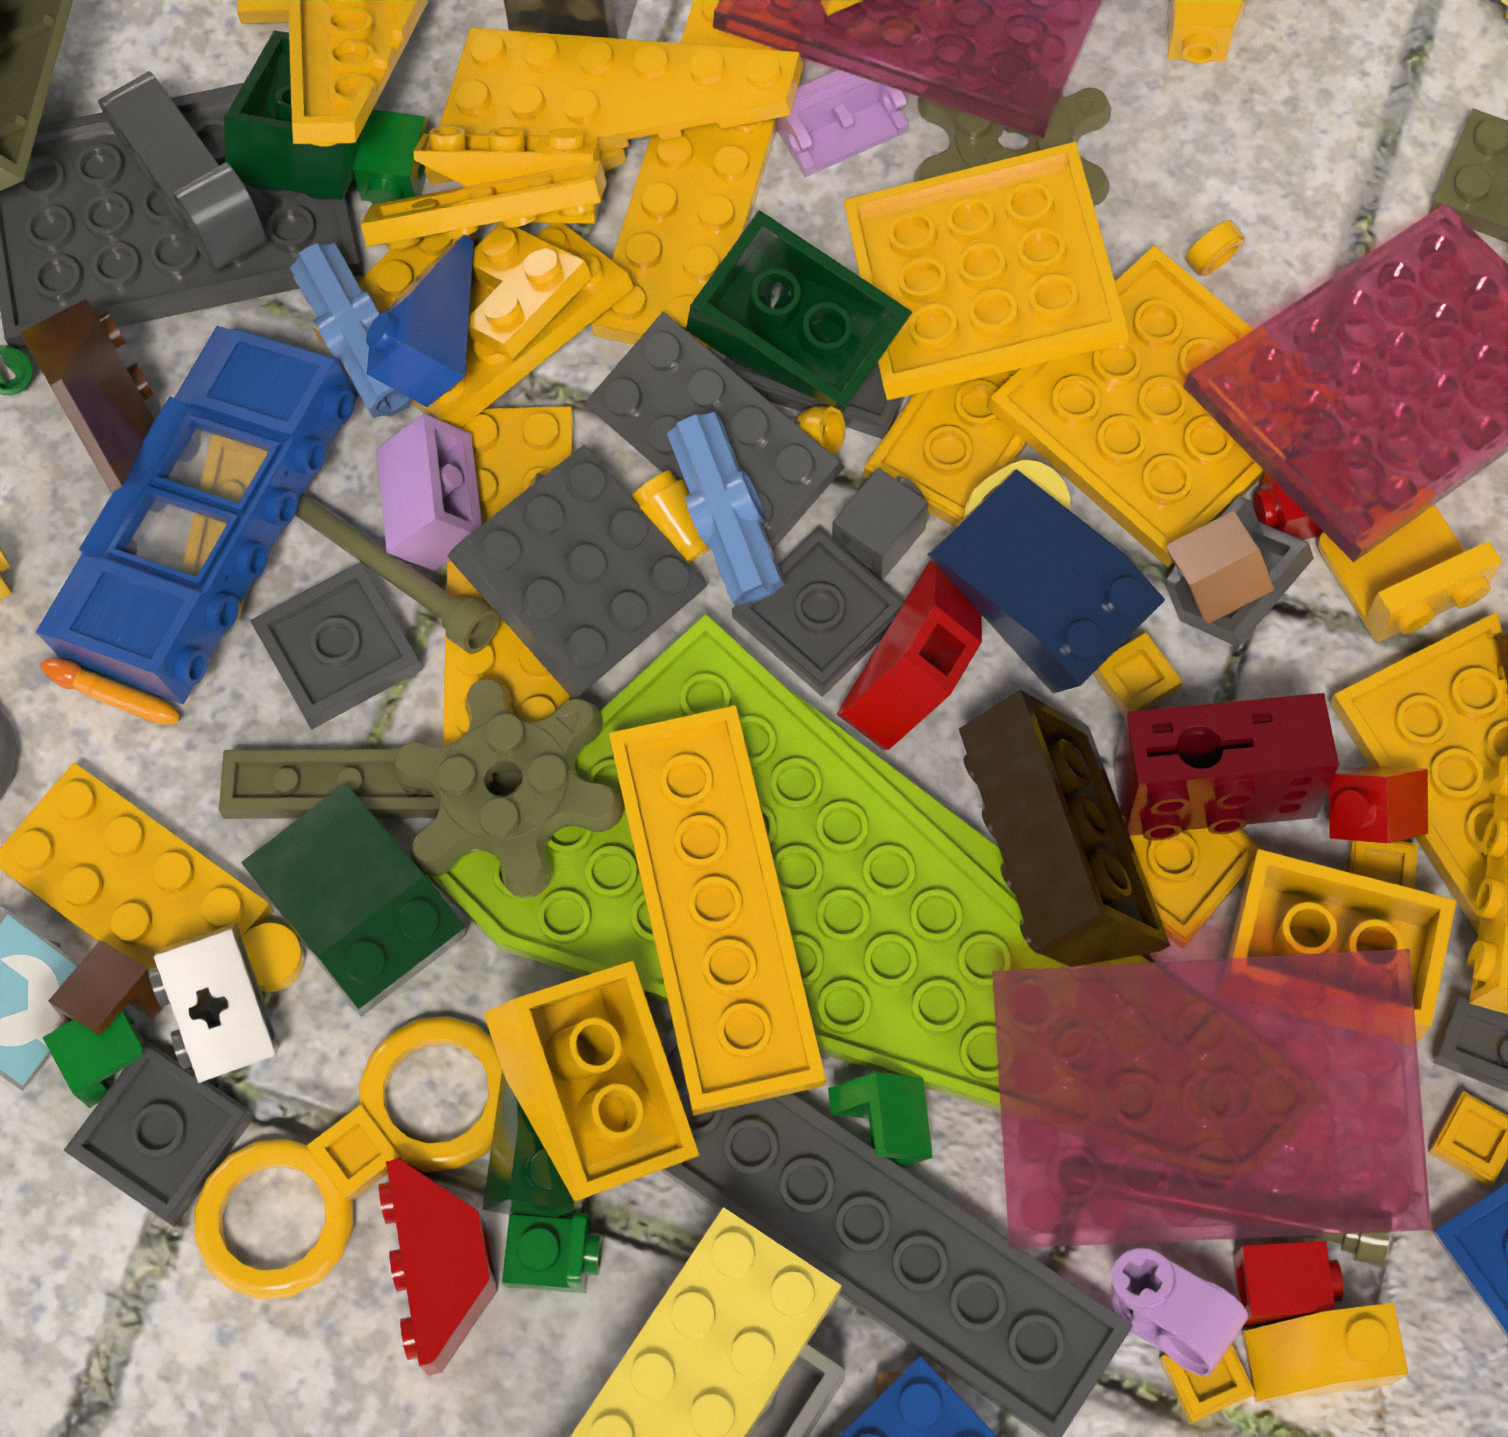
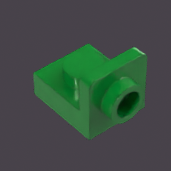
(551, 1253)

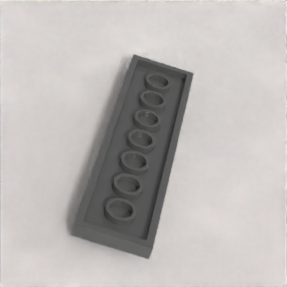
(903, 1254)

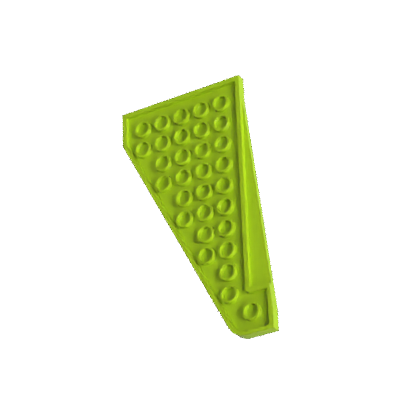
(880, 883)

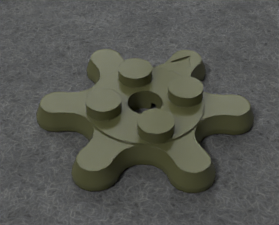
(976, 139)
(511, 825)

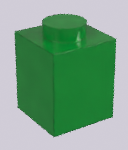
(385, 157)

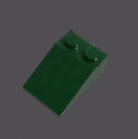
(261, 134)
(795, 314)
(355, 899)

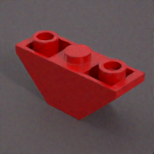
(915, 661)
(440, 1263)

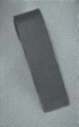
(198, 192)

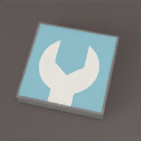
(28, 978)

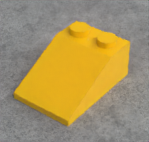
(593, 1079)

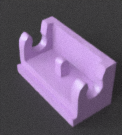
(840, 119)

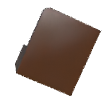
(103, 988)

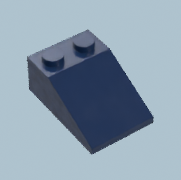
(1045, 581)

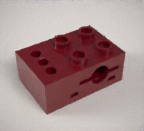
(1224, 765)

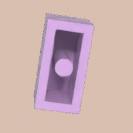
(428, 491)

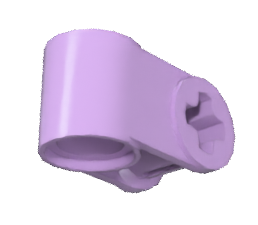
(1184, 1315)

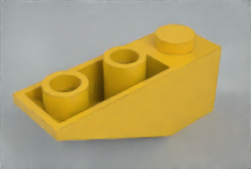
(505, 155)

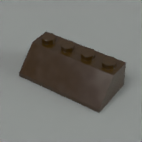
(1060, 835)

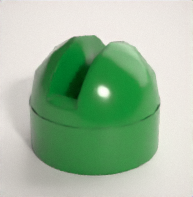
(19, 366)

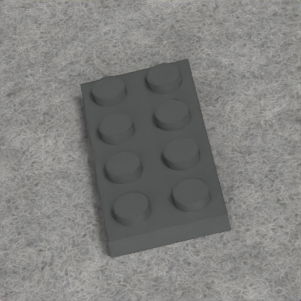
(676, 377)

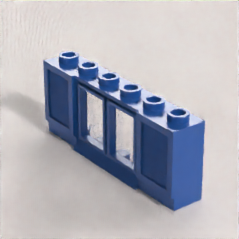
(199, 512)

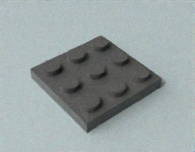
(577, 571)

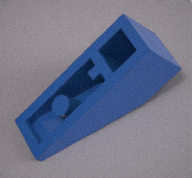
(424, 334)

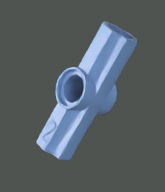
(343, 322)
(725, 508)

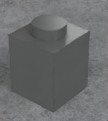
(881, 522)

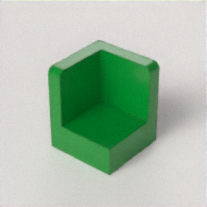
(91, 1058)
(894, 1113)

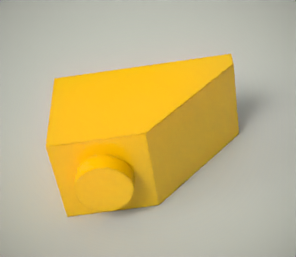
(1326, 1353)

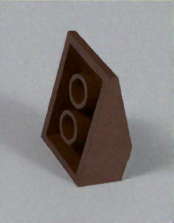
(94, 386)

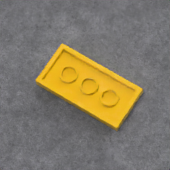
(491, 373)
(122, 872)

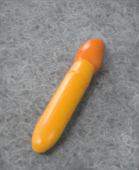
(109, 691)

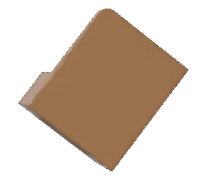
(1221, 567)

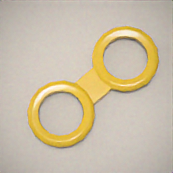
(345, 1160)

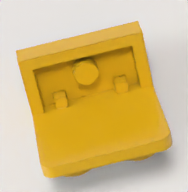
(1412, 575)

